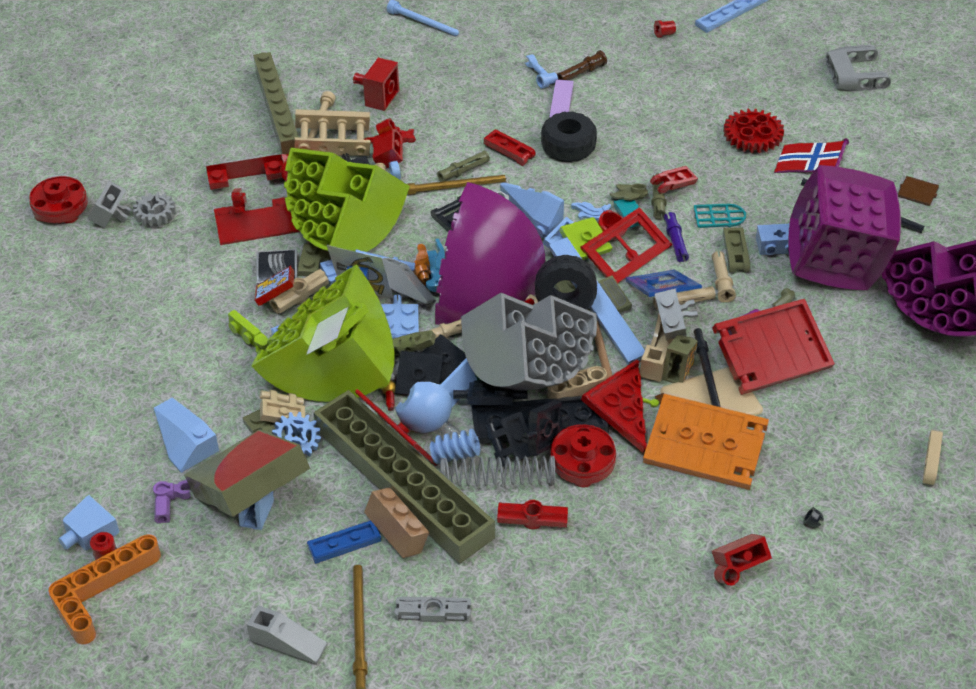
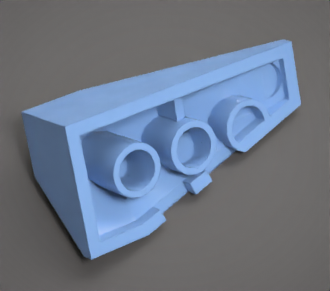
(184, 435)

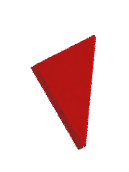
(621, 403)

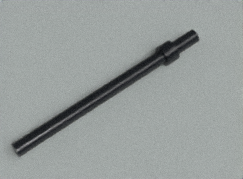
(702, 349)

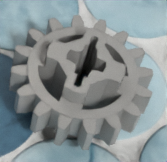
(154, 209)

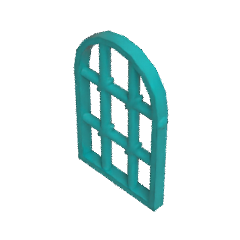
(713, 219)

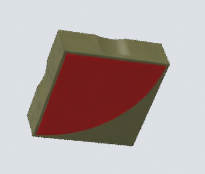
(247, 472)

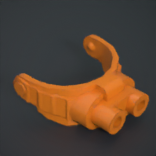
(422, 264)

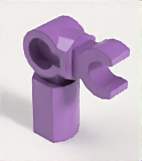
(163, 494)

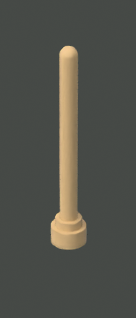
(327, 99)

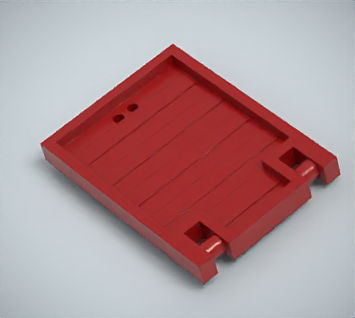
(773, 346)

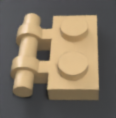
(277, 405)

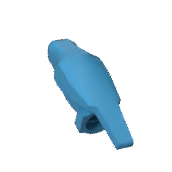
(435, 262)

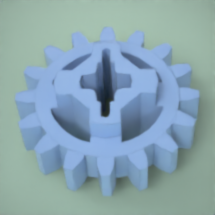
(299, 426)

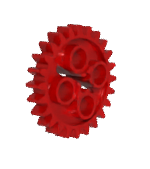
(753, 130)

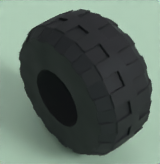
(568, 136)
(571, 269)

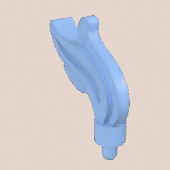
(587, 210)

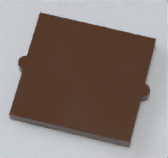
(918, 191)

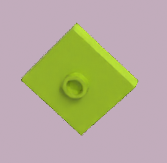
(582, 232)

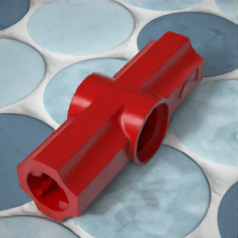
(532, 514)

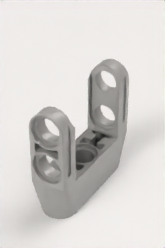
(843, 72)

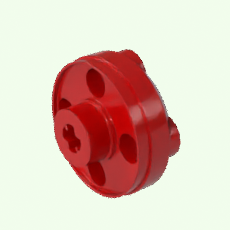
(58, 200)
(583, 454)

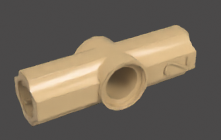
(300, 291)

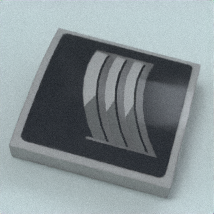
(272, 262)

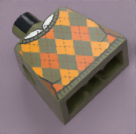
(680, 350)

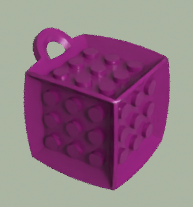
(844, 228)

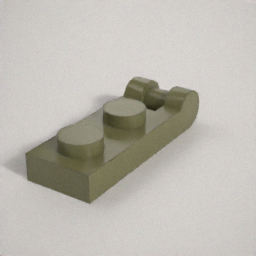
(736, 249)

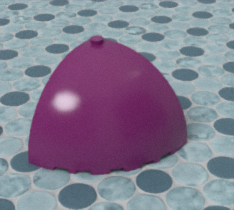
(487, 253)
(936, 286)

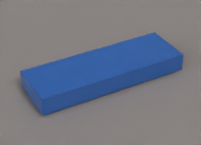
(343, 541)

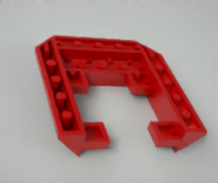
(252, 223)

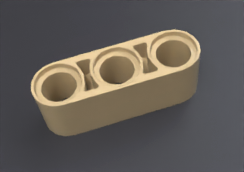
(579, 384)

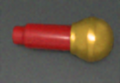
(389, 392)

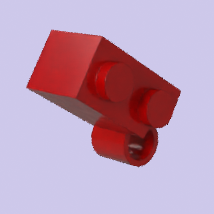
(389, 145)
(739, 557)

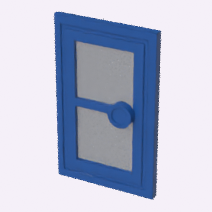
(663, 281)

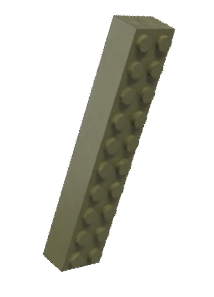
(391, 462)

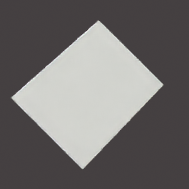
(327, 330)

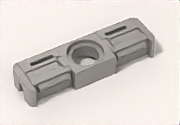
(417, 607)

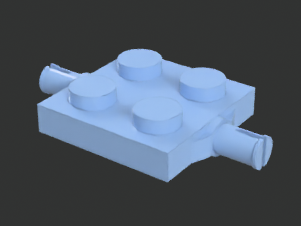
(401, 317)

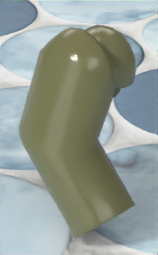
(786, 297)

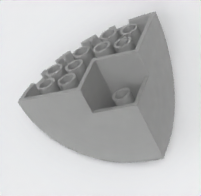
(527, 344)

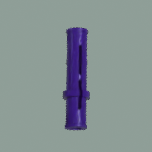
(674, 231)

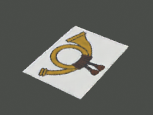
(377, 275)

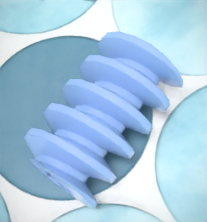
(457, 447)

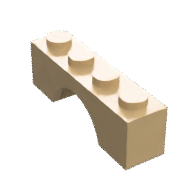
(654, 355)

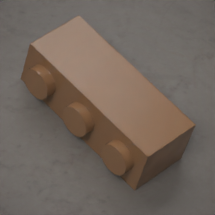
(396, 522)

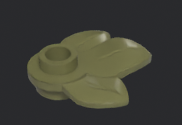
(630, 192)

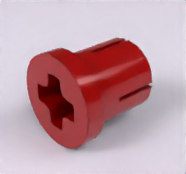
(664, 28)

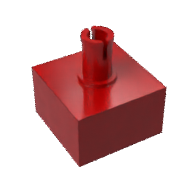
(379, 83)

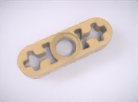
(932, 457)

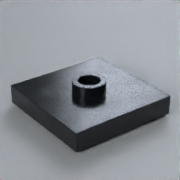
(452, 355)
(416, 368)

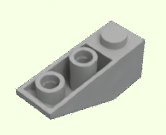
(406, 282)
(284, 635)

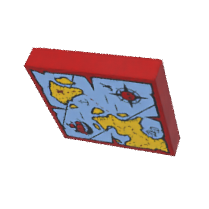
(274, 286)

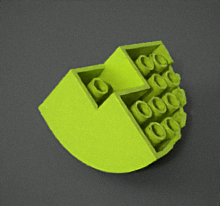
(341, 200)
(358, 361)

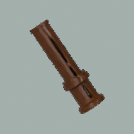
(587, 64)

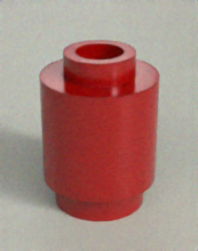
(102, 544)

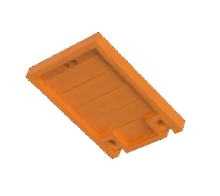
(706, 441)

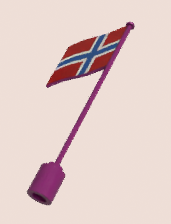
(808, 156)

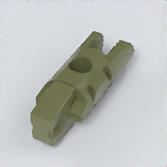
(413, 342)

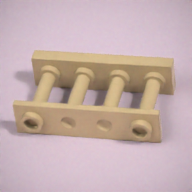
(333, 120)

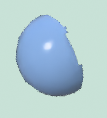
(425, 408)

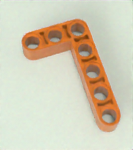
(96, 577)

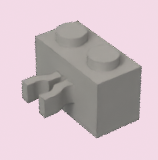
(109, 205)
(672, 314)

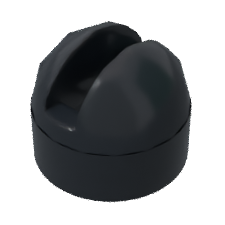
(812, 518)

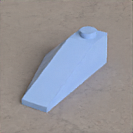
(542, 208)

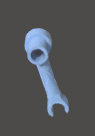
(543, 79)

